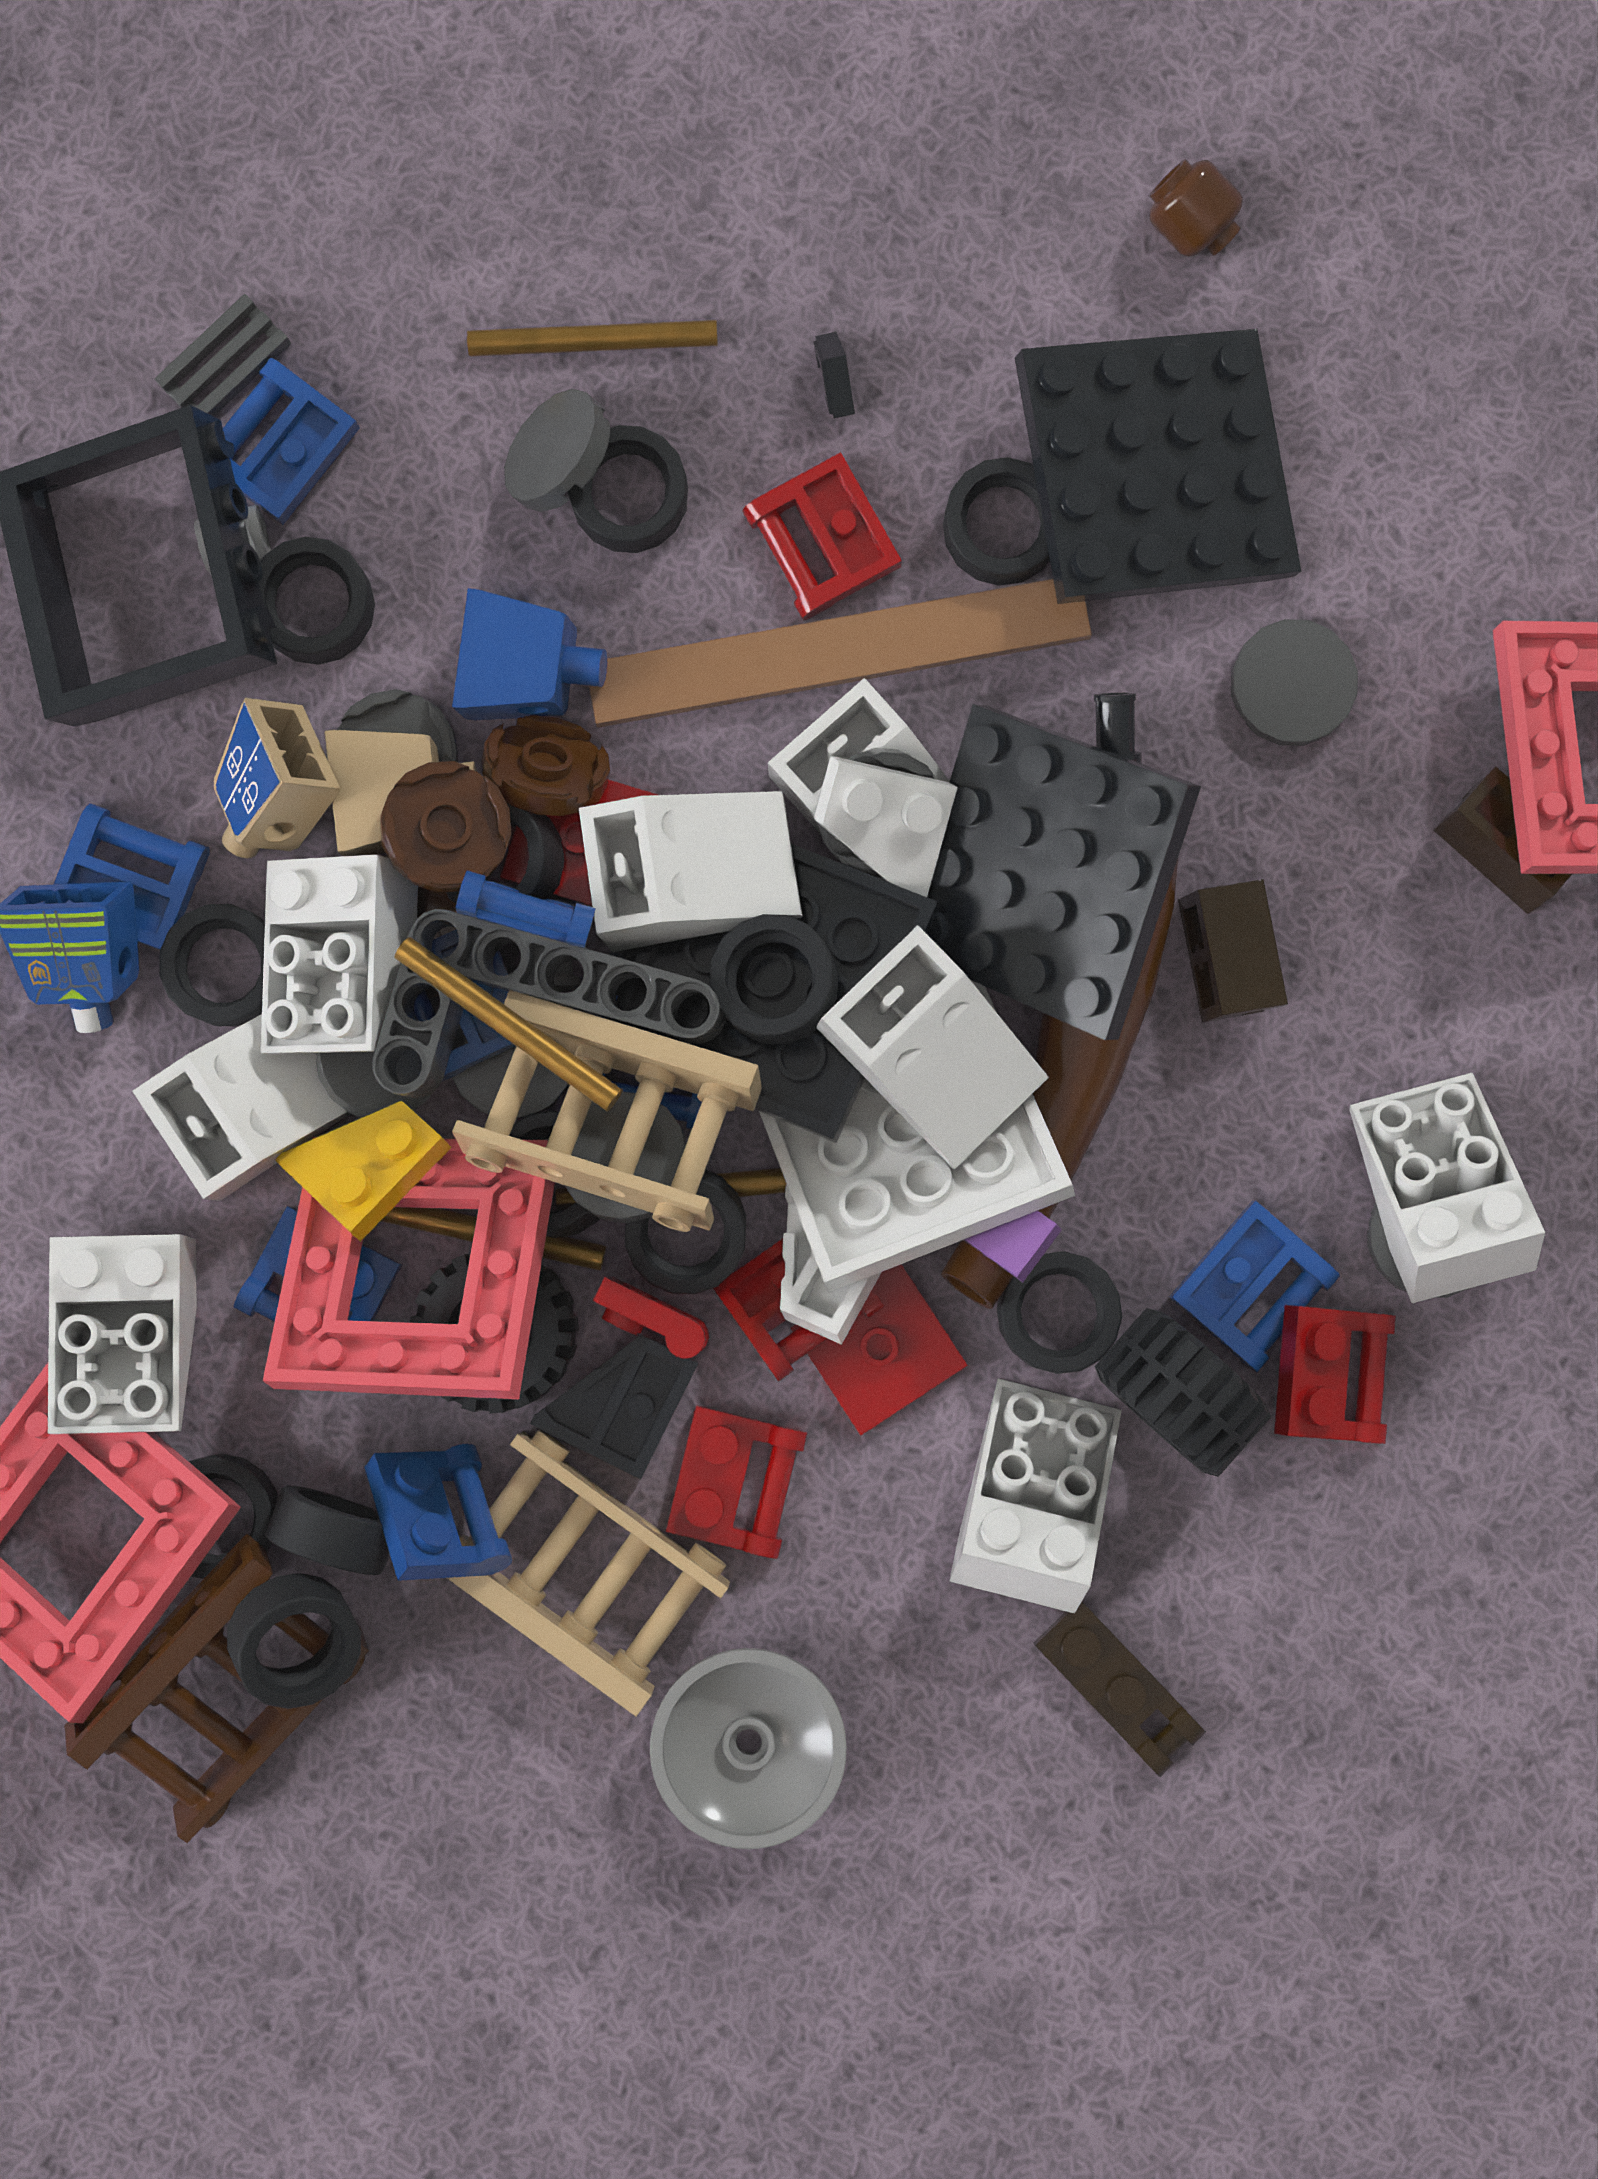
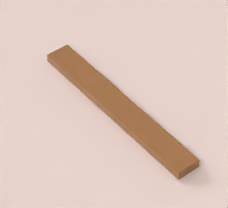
(836, 651)

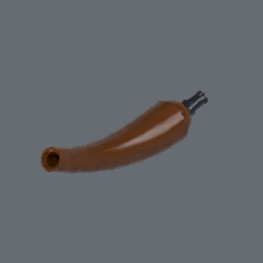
(1079, 1065)

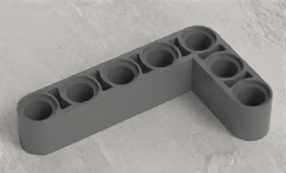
(533, 977)

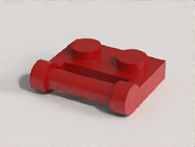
(839, 523)
(754, 1302)
(633, 1309)
(1317, 1369)
(715, 1475)

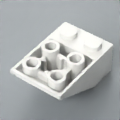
(849, 727)
(687, 865)
(331, 951)
(933, 1047)
(236, 1109)
(1446, 1188)
(120, 1332)
(1037, 1497)

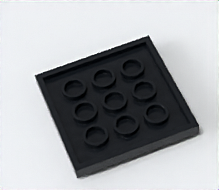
(1157, 465)
(1055, 868)
(860, 923)

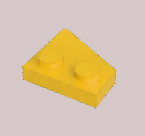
(366, 1165)

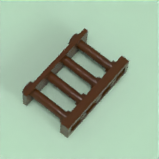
(152, 1679)

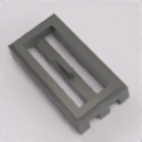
(207, 342)

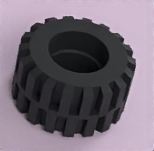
(552, 1331)
(1183, 1391)

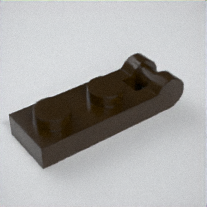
(1117, 1686)

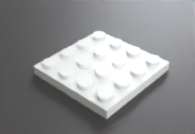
(891, 1195)

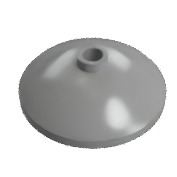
(739, 1794)

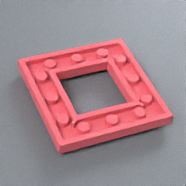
(1536, 677)
(478, 1357)
(183, 1518)

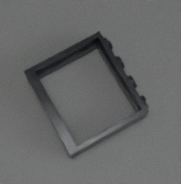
(44, 585)

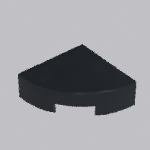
(835, 374)

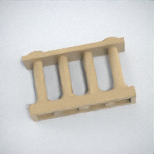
(658, 1067)
(572, 1636)

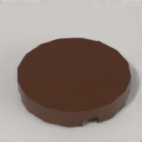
(546, 765)
(443, 824)

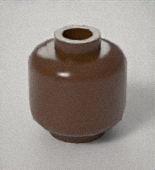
(1196, 208)

